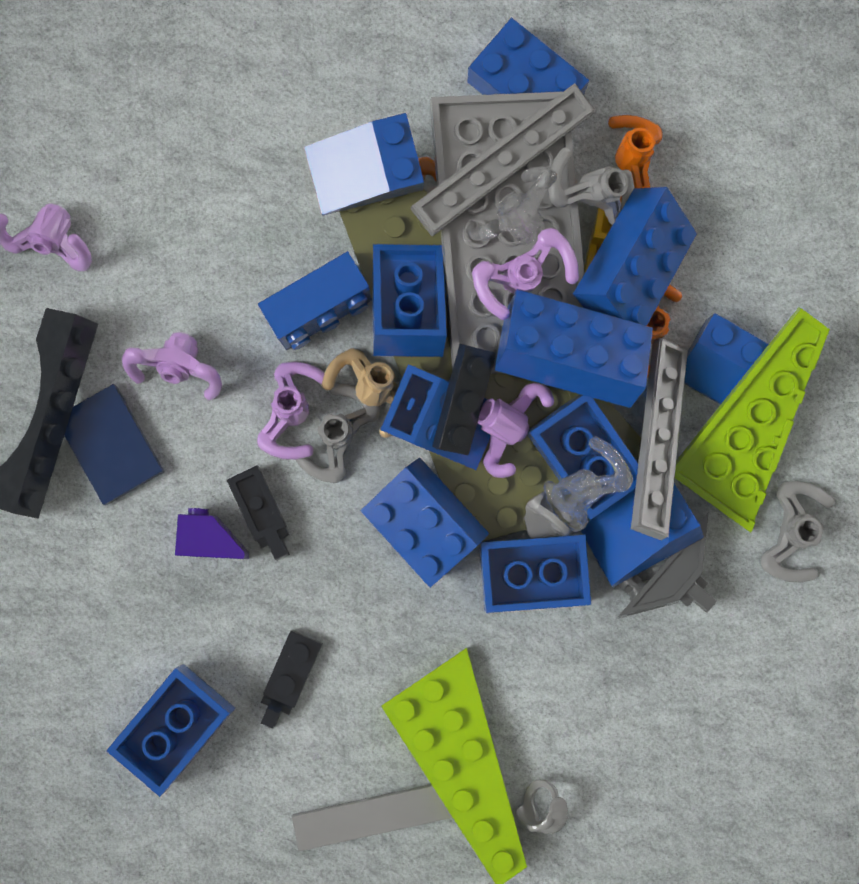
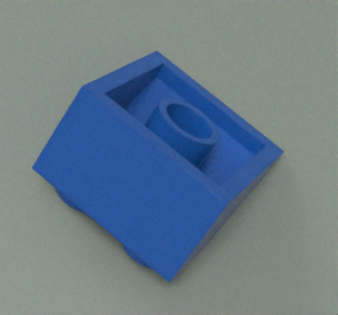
(720, 357)

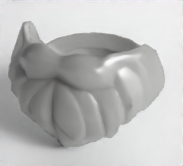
(542, 521)
(529, 816)

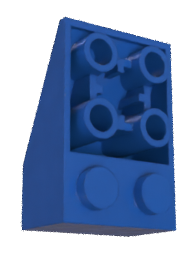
(417, 411)

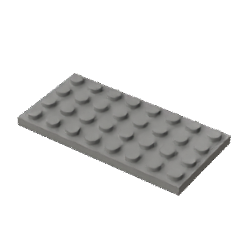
(460, 133)

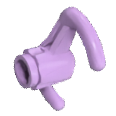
(49, 236)
(523, 271)
(173, 363)
(290, 408)
(509, 425)

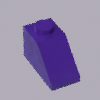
(206, 537)

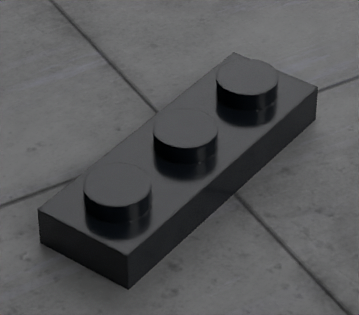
(464, 399)

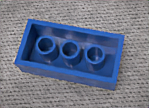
(637, 257)
(574, 349)

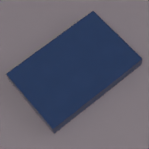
(110, 445)

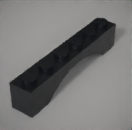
(63, 349)

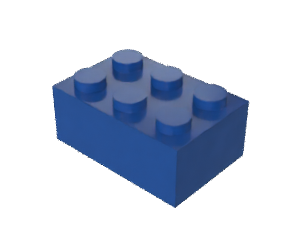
(521, 64)
(316, 302)
(565, 446)
(424, 522)
(535, 573)
(170, 729)

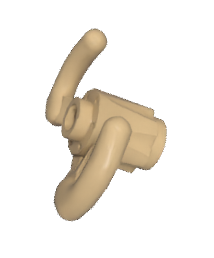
(374, 380)

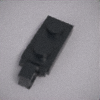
(260, 510)
(289, 676)

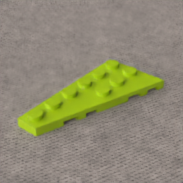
(746, 435)
(452, 744)

